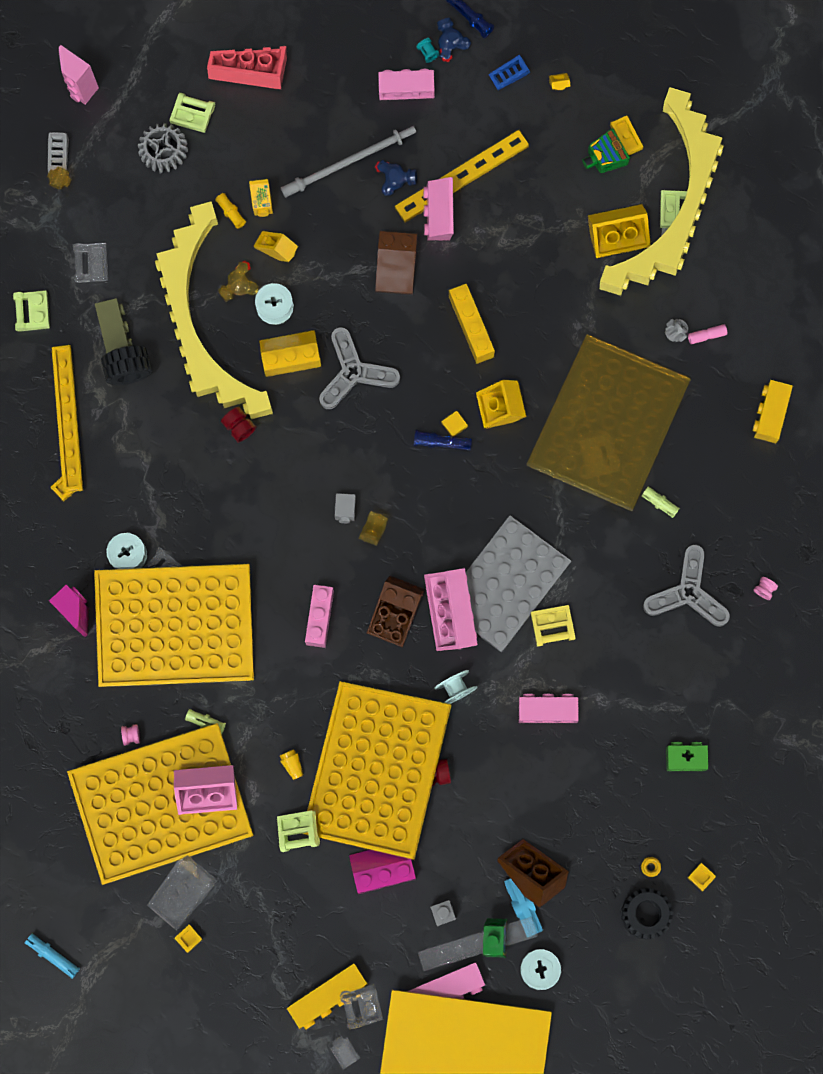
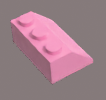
(77, 76)
(439, 209)
(205, 789)

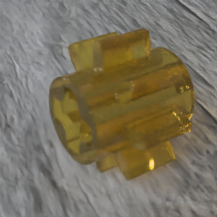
(59, 178)

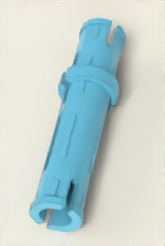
(51, 955)

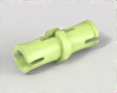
(660, 502)
(194, 717)

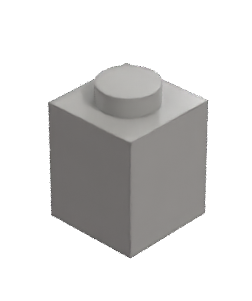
(345, 508)
(443, 913)

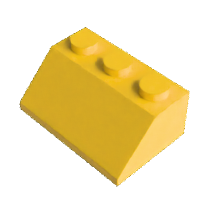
(619, 230)
(290, 353)

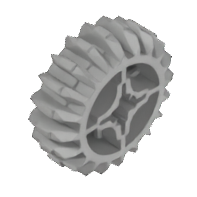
(151, 140)

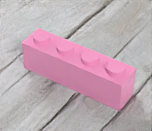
(454, 984)

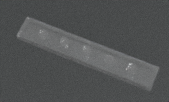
(473, 945)

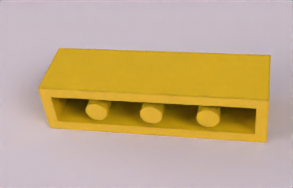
(471, 323)
(325, 997)

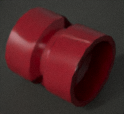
(237, 422)
(442, 773)

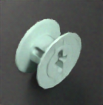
(283, 299)
(133, 545)
(456, 687)
(551, 974)

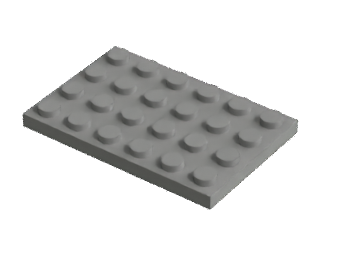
(511, 581)

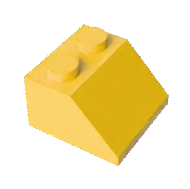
(501, 403)

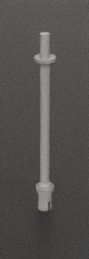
(299, 183)

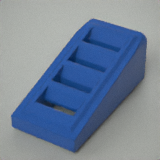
(512, 78)

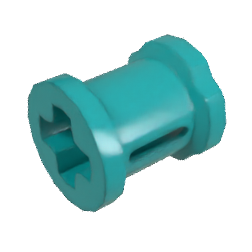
(428, 50)

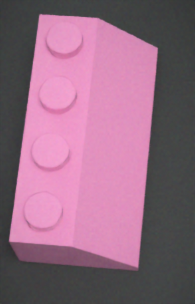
(450, 610)

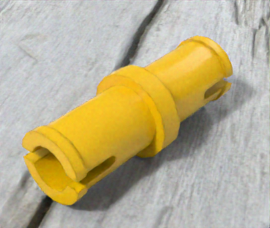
(230, 210)

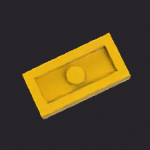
(627, 135)

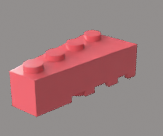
(249, 67)

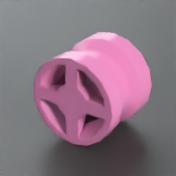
(765, 588)
(130, 734)

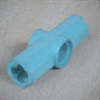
(522, 906)

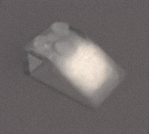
(181, 892)

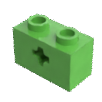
(676, 762)

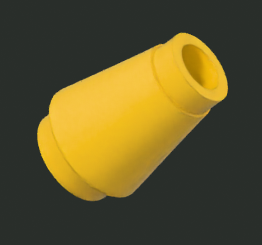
(291, 762)

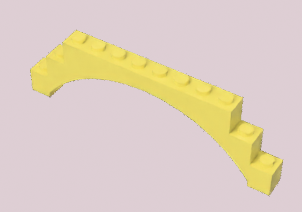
(668, 250)
(176, 272)

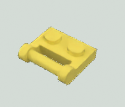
(551, 619)

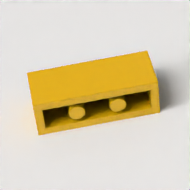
(772, 411)

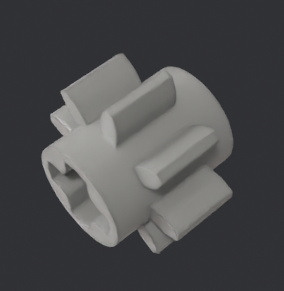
(676, 330)

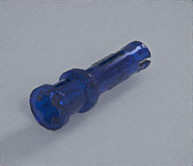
(475, 19)
(432, 440)

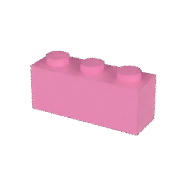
(406, 84)
(319, 616)
(548, 709)

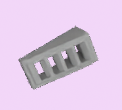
(58, 140)

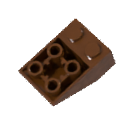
(395, 611)

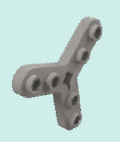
(348, 359)
(690, 578)

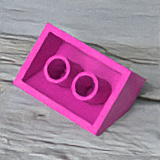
(73, 608)
(379, 870)

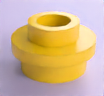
(657, 867)

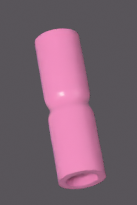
(710, 333)

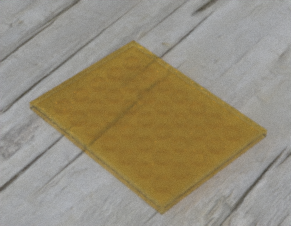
(608, 422)

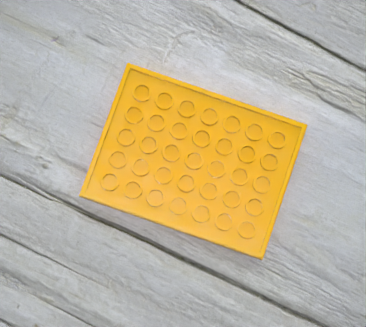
(174, 625)
(377, 769)
(133, 806)
(462, 1036)

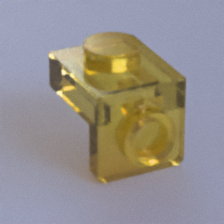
(373, 528)

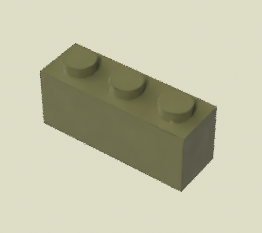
(112, 324)

